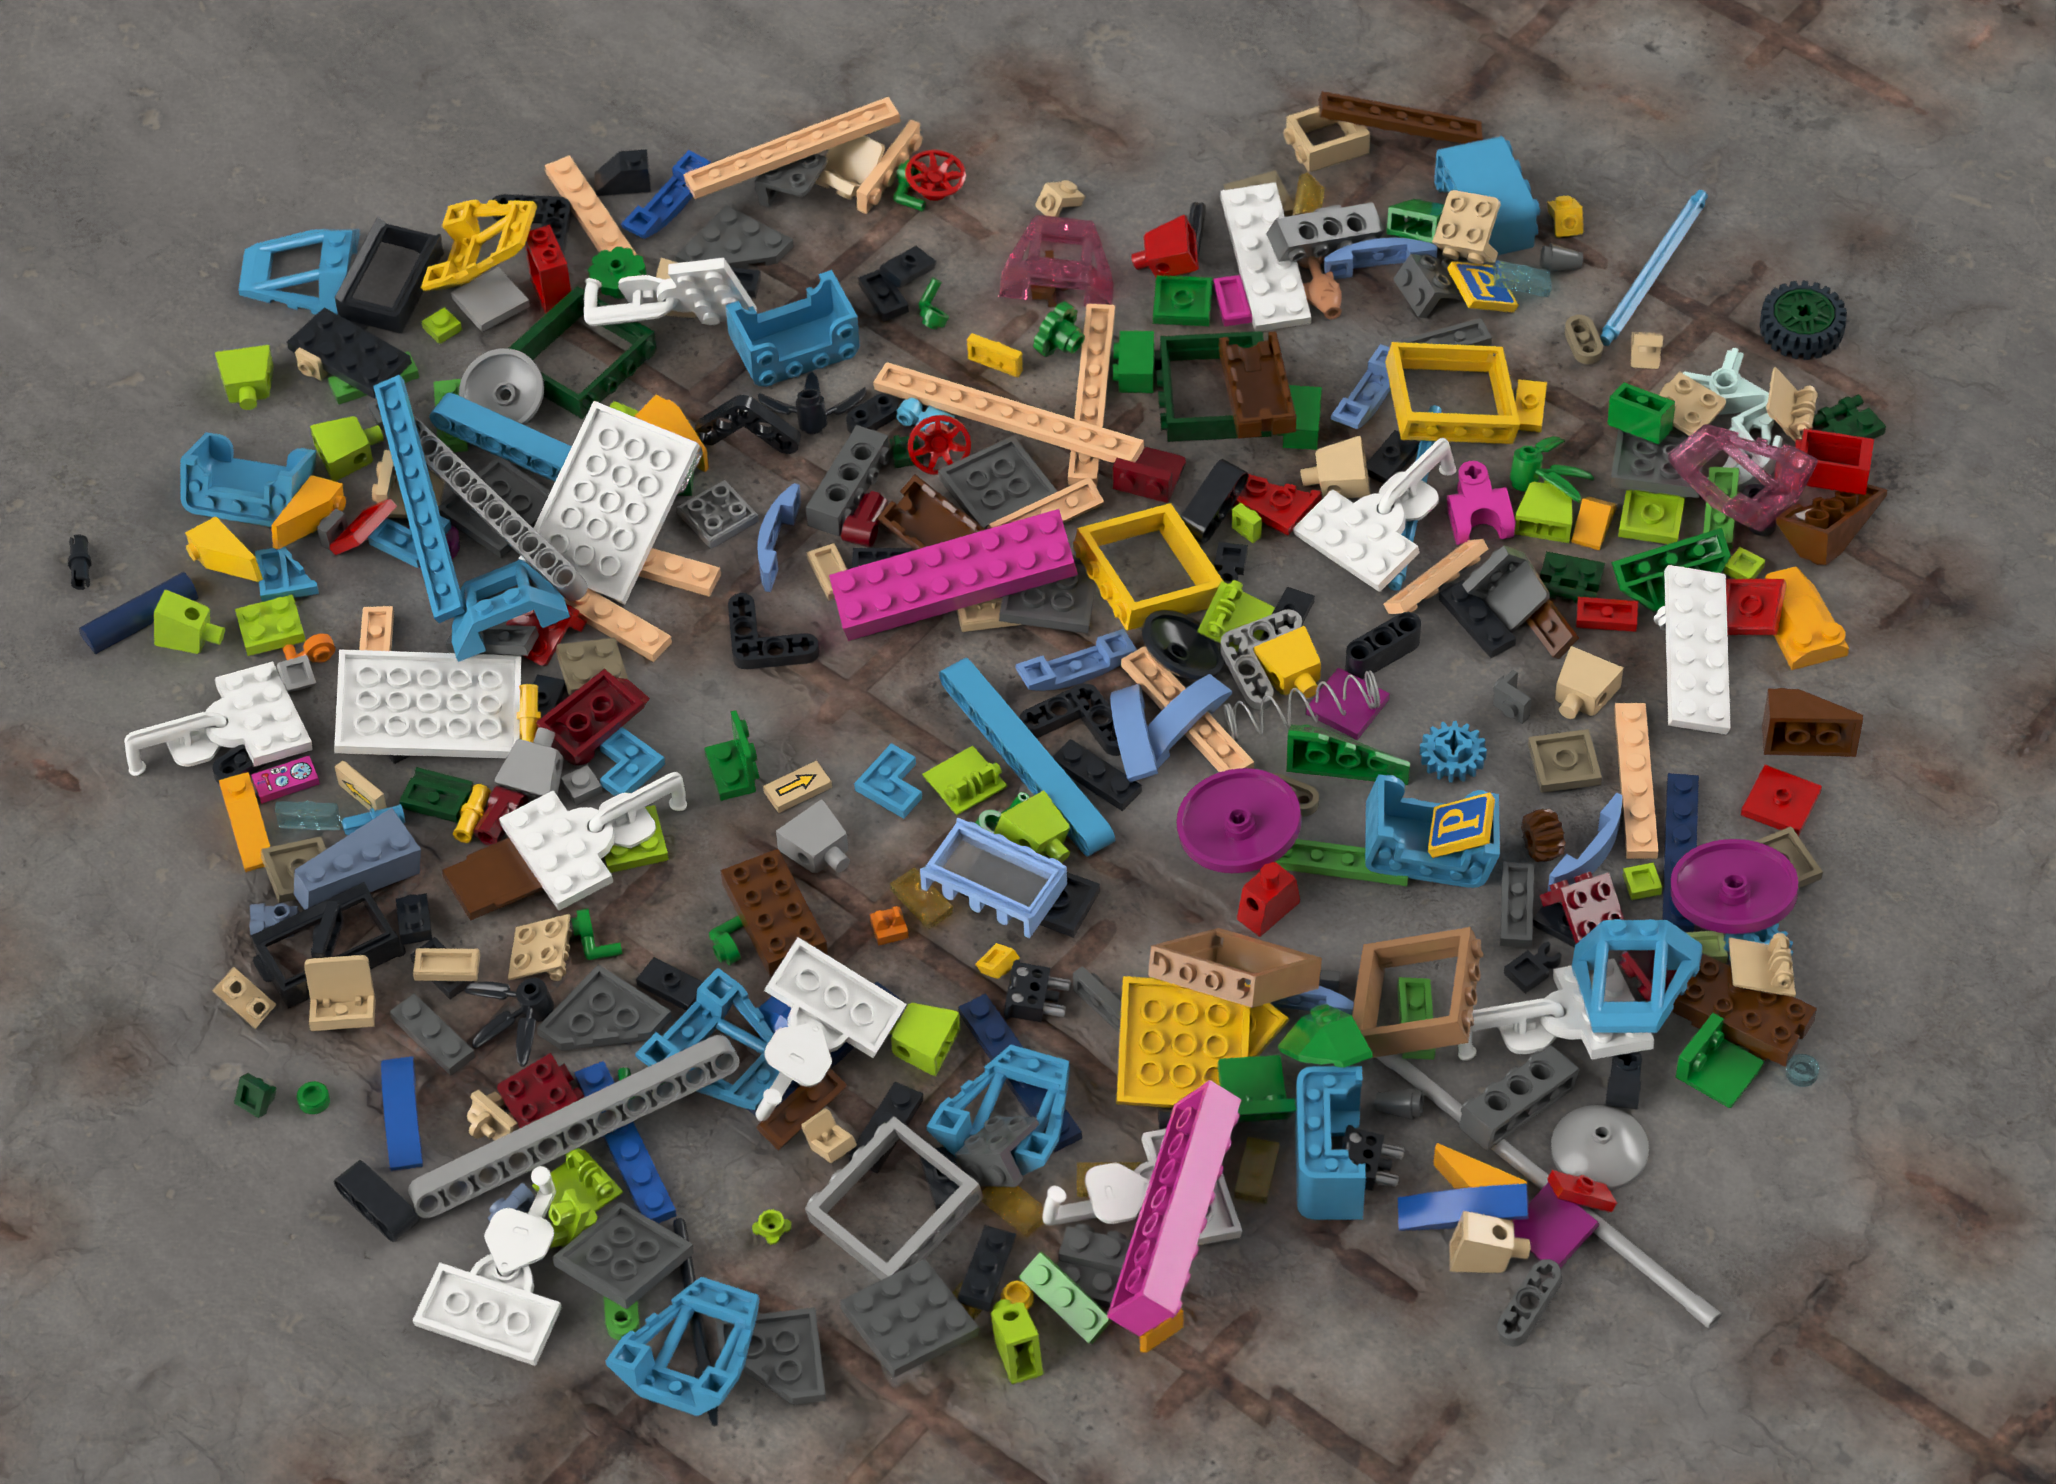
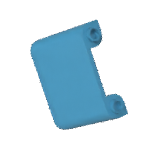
(239, 488)

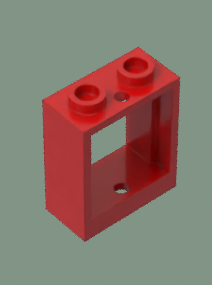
(547, 267)
(1839, 449)

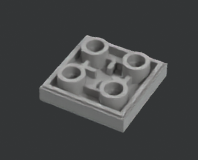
(490, 299)
(717, 514)

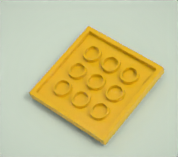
(1174, 1040)

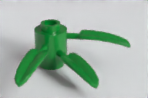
(1527, 468)

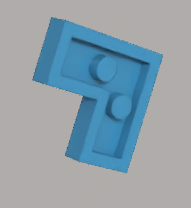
(399, 540)
(634, 762)
(884, 782)

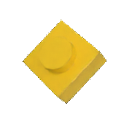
(997, 961)

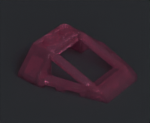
(1059, 272)
(1791, 474)

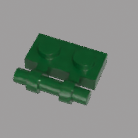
(1856, 423)
(1571, 576)

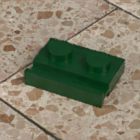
(436, 794)

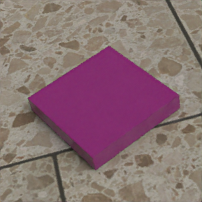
(1357, 711)
(1554, 1227)

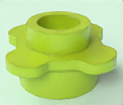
(771, 1218)

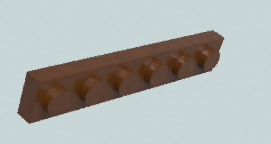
(1399, 118)

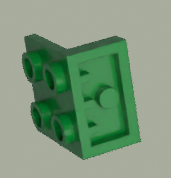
(733, 762)
(1717, 1065)
(1258, 1085)

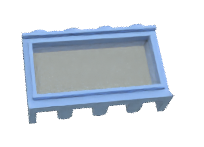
(996, 874)

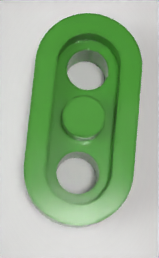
(613, 1312)

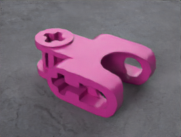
(1479, 504)

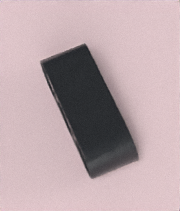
(1214, 500)
(1383, 644)
(376, 1201)

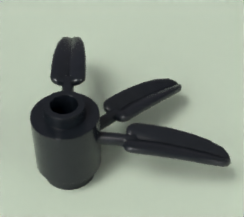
(811, 406)
(534, 1002)

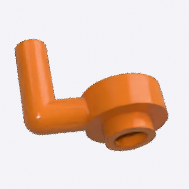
(318, 649)

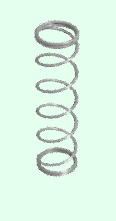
(1371, 685)

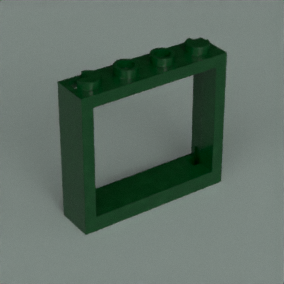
(557, 322)
(1195, 348)

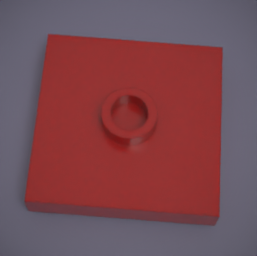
(362, 526)
(1754, 606)
(1781, 799)

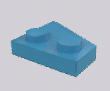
(282, 575)

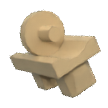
(244, 997)
(488, 1116)

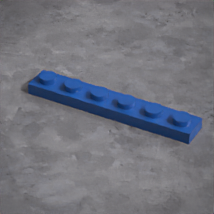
(630, 1154)

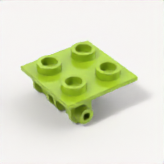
(1231, 610)
(965, 780)
(586, 1178)

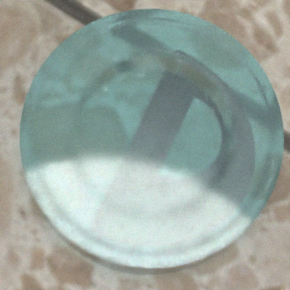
(1802, 1070)

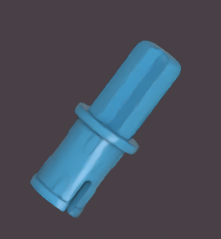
(354, 822)

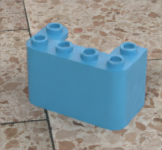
(1491, 171)
(796, 335)
(1400, 833)
(1326, 1178)

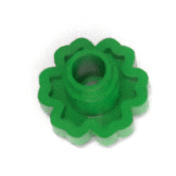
(614, 265)
(1059, 331)

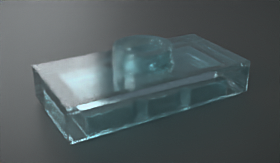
(1522, 278)
(308, 815)

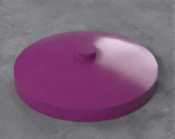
(1238, 820)
(1734, 886)

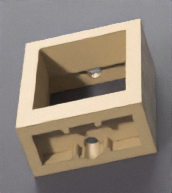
(1329, 153)

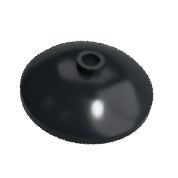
(1179, 647)

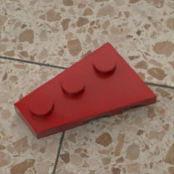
(1278, 505)

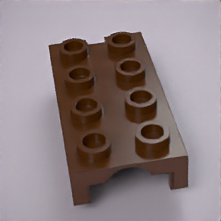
(1258, 387)
(925, 517)
(771, 907)
(1752, 1018)

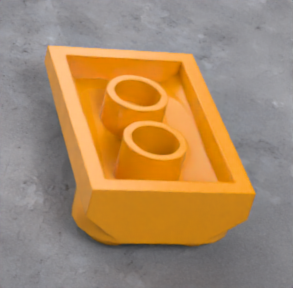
(1806, 626)

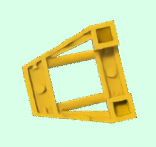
(464, 229)

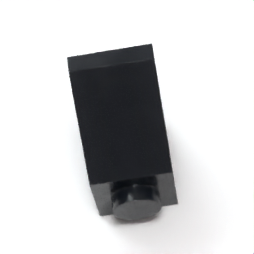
(624, 174)

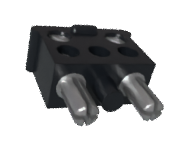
(1029, 991)
(1366, 1148)

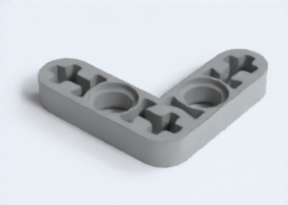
(1244, 638)

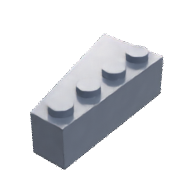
(373, 854)

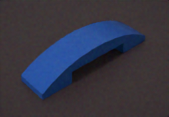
(667, 202)
(401, 1113)

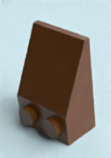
(1808, 725)

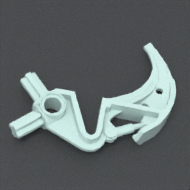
(1745, 398)

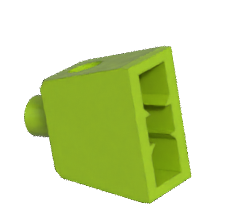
(246, 374)
(344, 445)
(1544, 513)
(184, 624)
(1037, 826)
(924, 1036)
(1012, 1327)

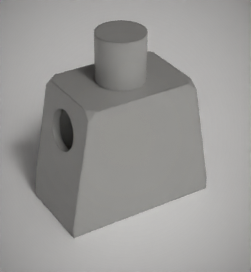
(532, 766)
(815, 839)

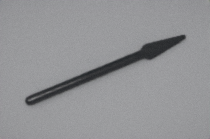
(696, 1321)

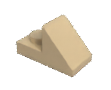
(1646, 349)

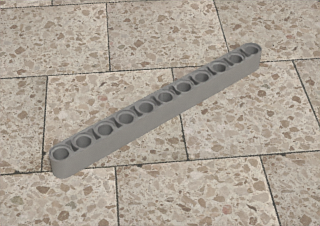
(500, 516)
(558, 1130)

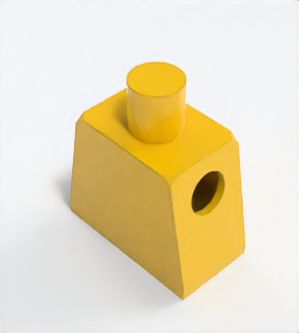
(1291, 662)

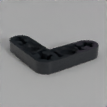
(545, 213)
(780, 435)
(752, 644)
(1076, 709)

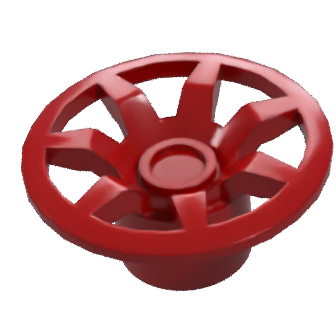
(935, 178)
(937, 441)

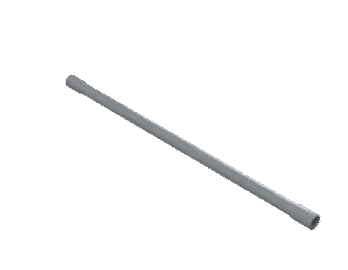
(1693, 1303)

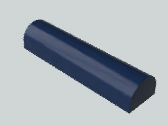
(133, 615)

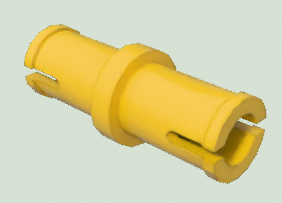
(528, 711)
(471, 813)

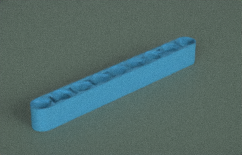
(1025, 754)

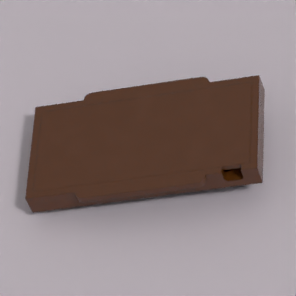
(491, 879)

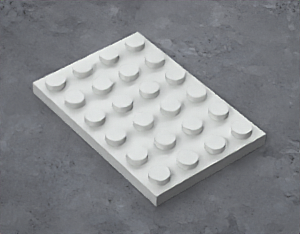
(614, 497)
(427, 704)

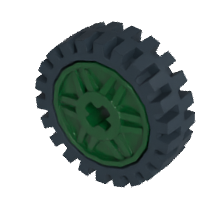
(1803, 320)

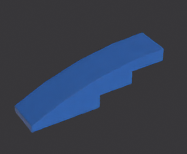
(1445, 1207)

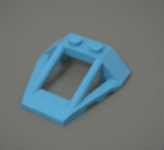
(333, 268)
(481, 615)
(1673, 951)
(705, 1016)
(953, 1125)
(652, 1380)

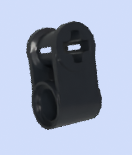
(1624, 1081)

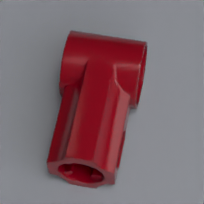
(863, 525)
(499, 804)

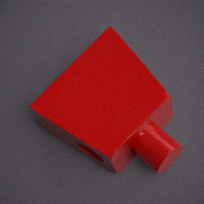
(1169, 249)
(1267, 898)

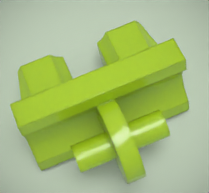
(570, 1218)

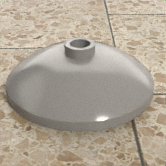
(501, 373)
(1607, 1160)

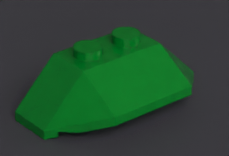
(1643, 574)
(1326, 1038)

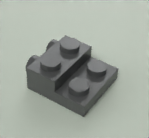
(1093, 1260)

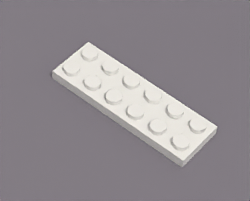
(1270, 286)
(1697, 650)

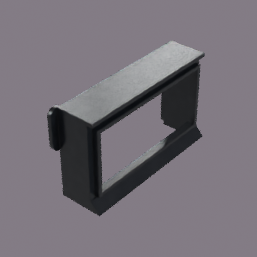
(379, 316)
(295, 989)

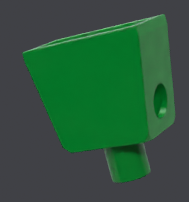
(1421, 219)

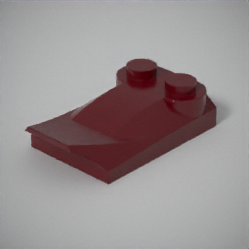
(592, 716)

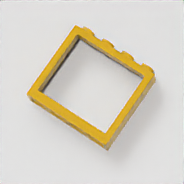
(1451, 426)
(1180, 540)

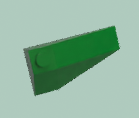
(1332, 755)

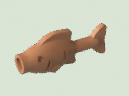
(1323, 290)

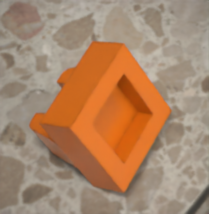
(889, 925)

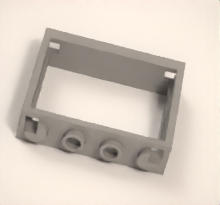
(931, 1232)

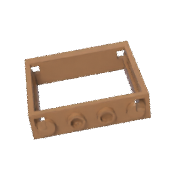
(1411, 950)
(1273, 969)

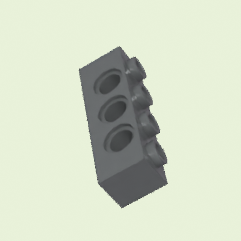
(1323, 231)
(848, 480)
(1518, 1097)

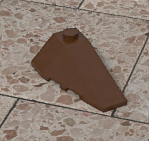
(1829, 524)

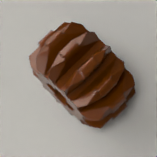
(1543, 835)

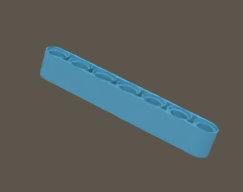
(500, 435)

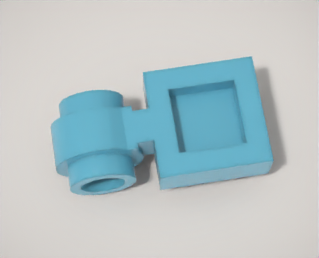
(911, 413)

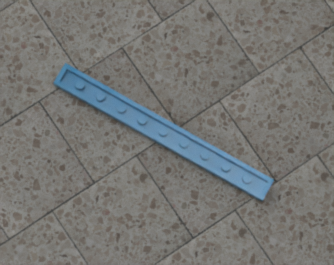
(419, 499)

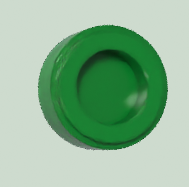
(313, 1097)

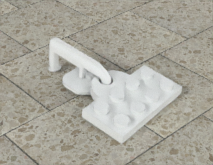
(692, 287)
(1367, 533)
(251, 712)
(568, 846)
(826, 1011)
(1562, 1014)
(1119, 1194)
(493, 1308)

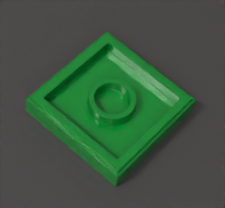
(1182, 300)

